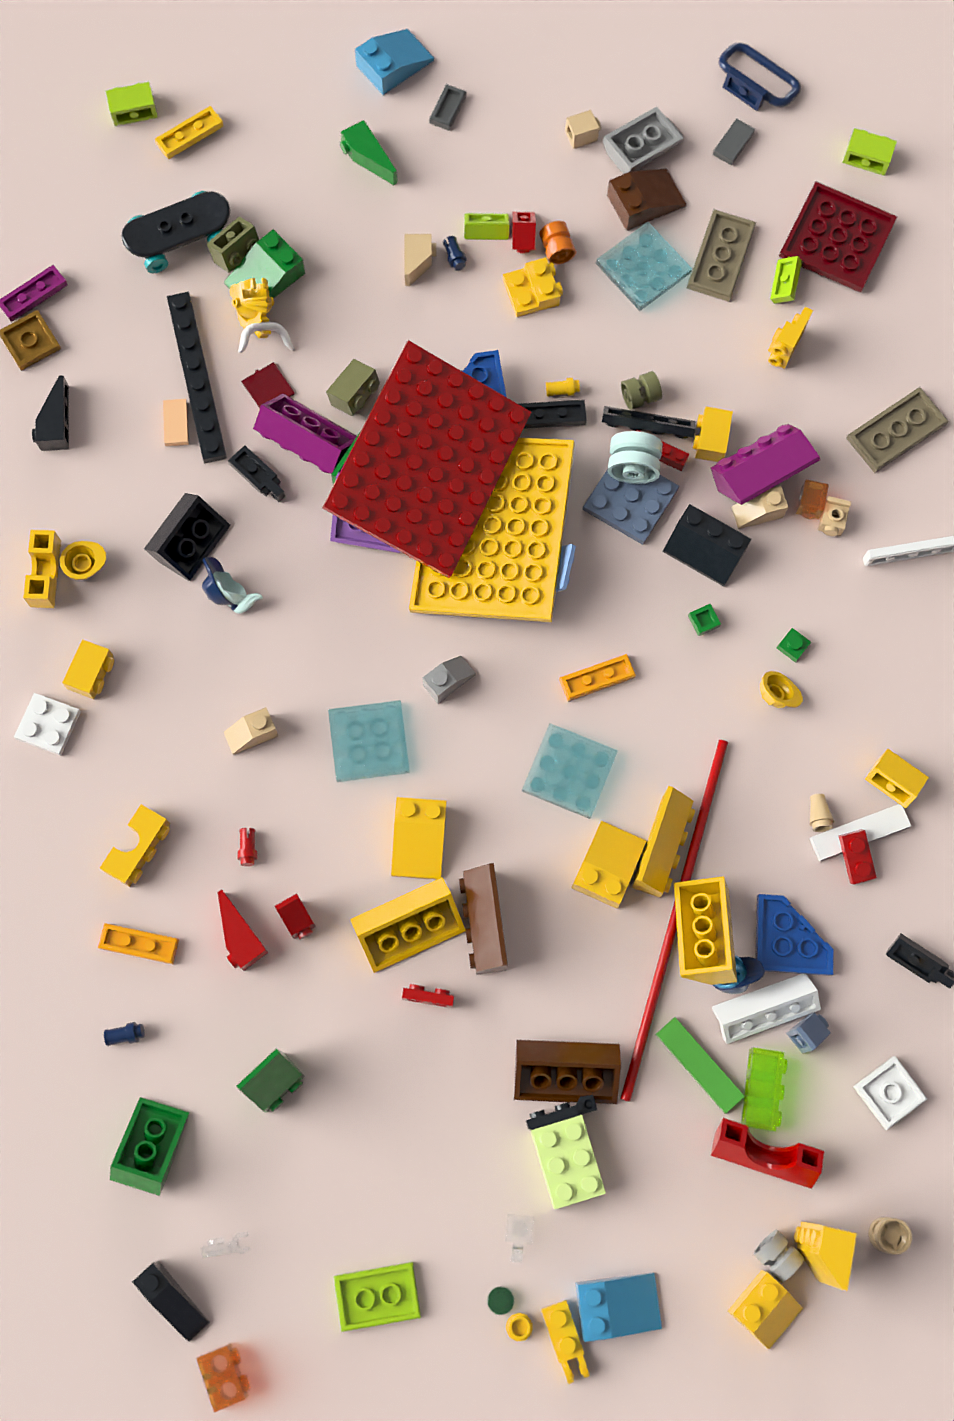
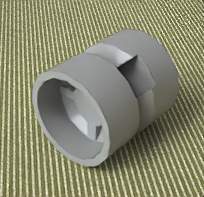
(781, 1258)

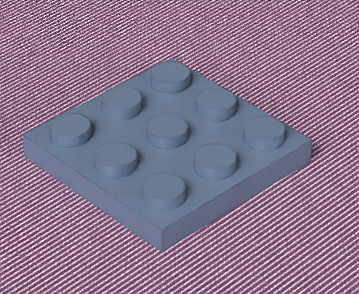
(629, 506)

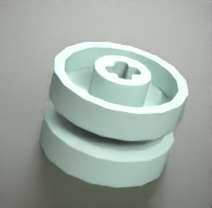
(635, 457)

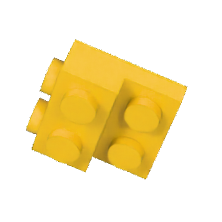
(533, 287)
(787, 339)

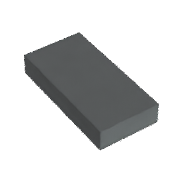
(447, 107)
(733, 141)

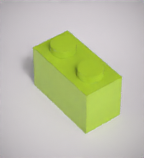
(131, 103)
(869, 151)

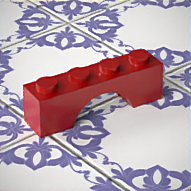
(795, 1164)

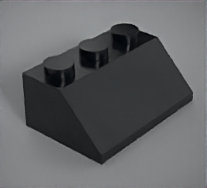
(187, 536)
(706, 545)

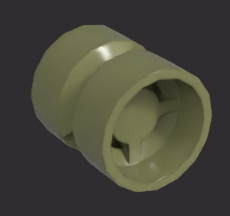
(644, 389)

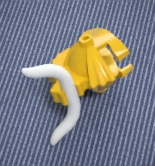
(252, 305)

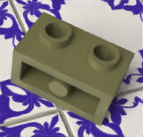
(233, 244)
(353, 387)

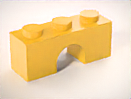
(45, 556)
(127, 865)

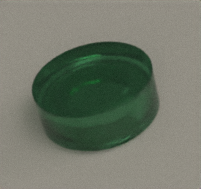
(500, 1300)

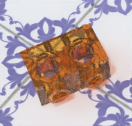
(215, 1378)

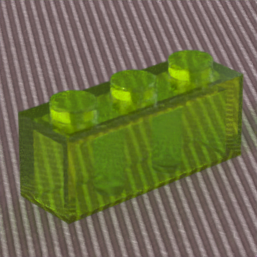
(763, 1089)

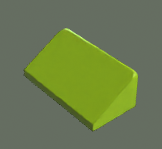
(486, 226)

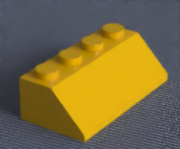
(663, 843)
(408, 924)
(705, 931)
(826, 1252)

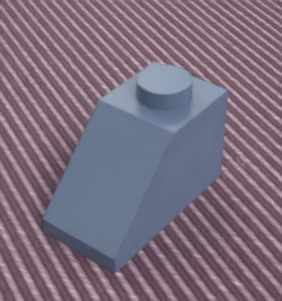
(809, 1032)

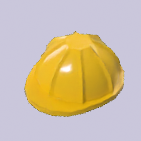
(82, 559)
(780, 690)

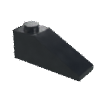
(52, 422)
(170, 1300)

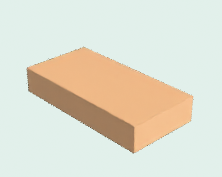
(175, 422)

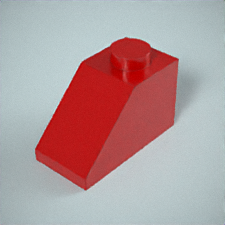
(523, 231)
(295, 917)

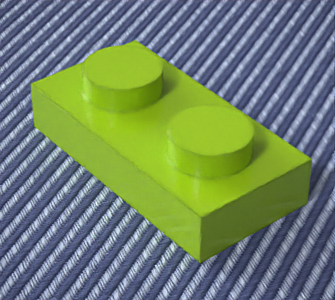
(786, 279)

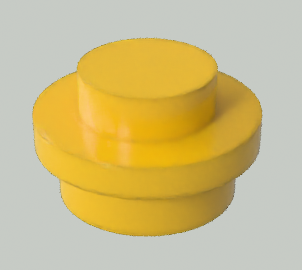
(519, 1327)

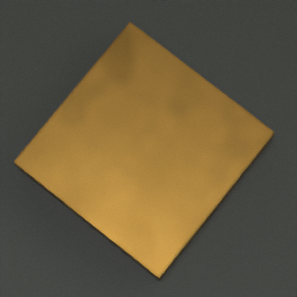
(29, 340)

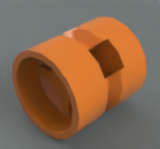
(557, 242)

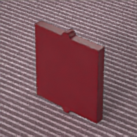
(267, 384)

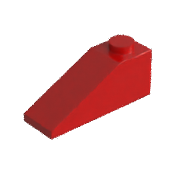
(239, 938)

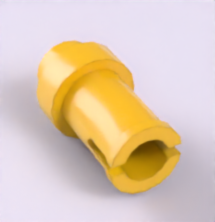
(567, 387)

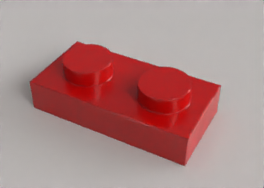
(857, 856)
(439, 997)

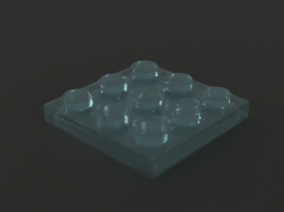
(643, 266)
(368, 741)
(569, 771)

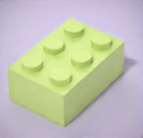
(568, 1162)

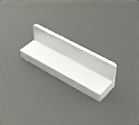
(767, 1007)

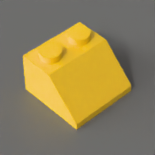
(765, 1309)

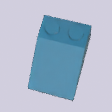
(391, 59)
(618, 1306)

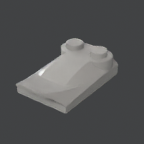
(641, 140)

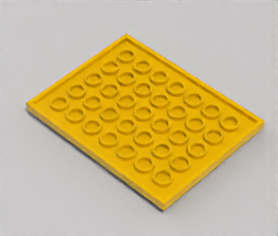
(515, 547)

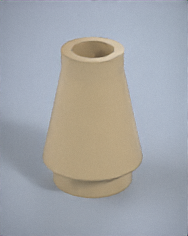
(820, 814)

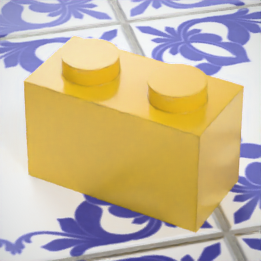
(713, 434)
(88, 669)
(896, 778)

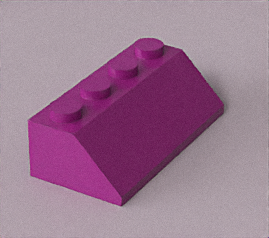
(303, 432)
(764, 464)

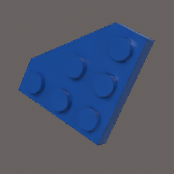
(487, 370)
(788, 940)

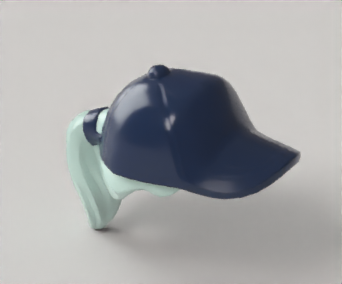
(224, 590)

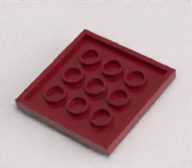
(838, 236)

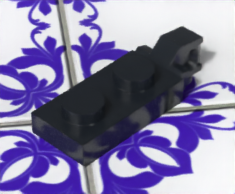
(257, 473)
(920, 961)
(562, 1112)

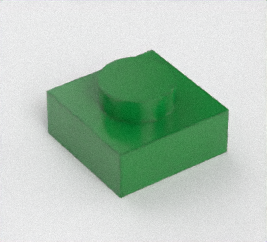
(704, 619)
(793, 645)

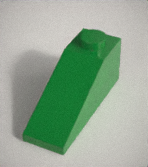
(367, 152)

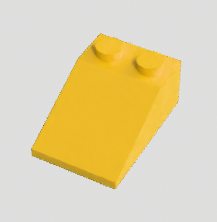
(418, 838)
(609, 864)

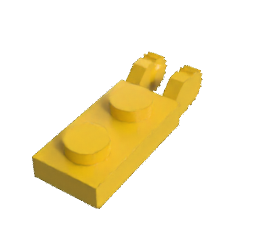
(564, 1337)

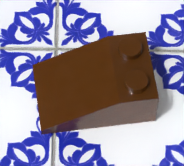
(644, 196)

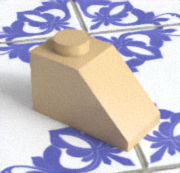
(417, 255)
(761, 509)
(250, 731)

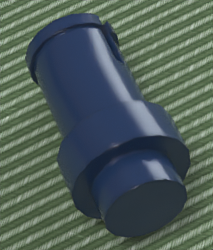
(455, 256)
(130, 1033)

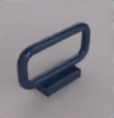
(749, 90)

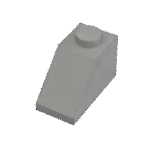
(447, 678)

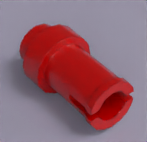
(247, 851)

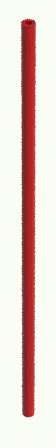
(672, 925)

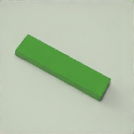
(700, 1065)

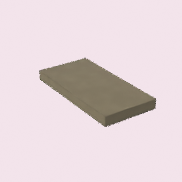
(721, 255)
(897, 429)

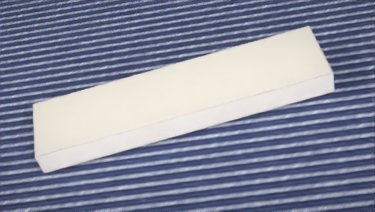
(909, 551)
(876, 827)

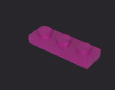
(32, 293)

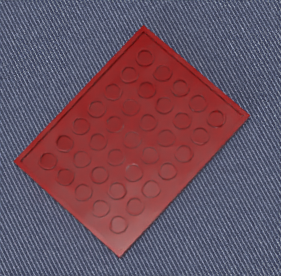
(427, 459)

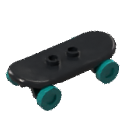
(175, 227)

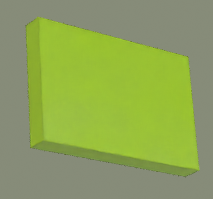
(377, 1296)

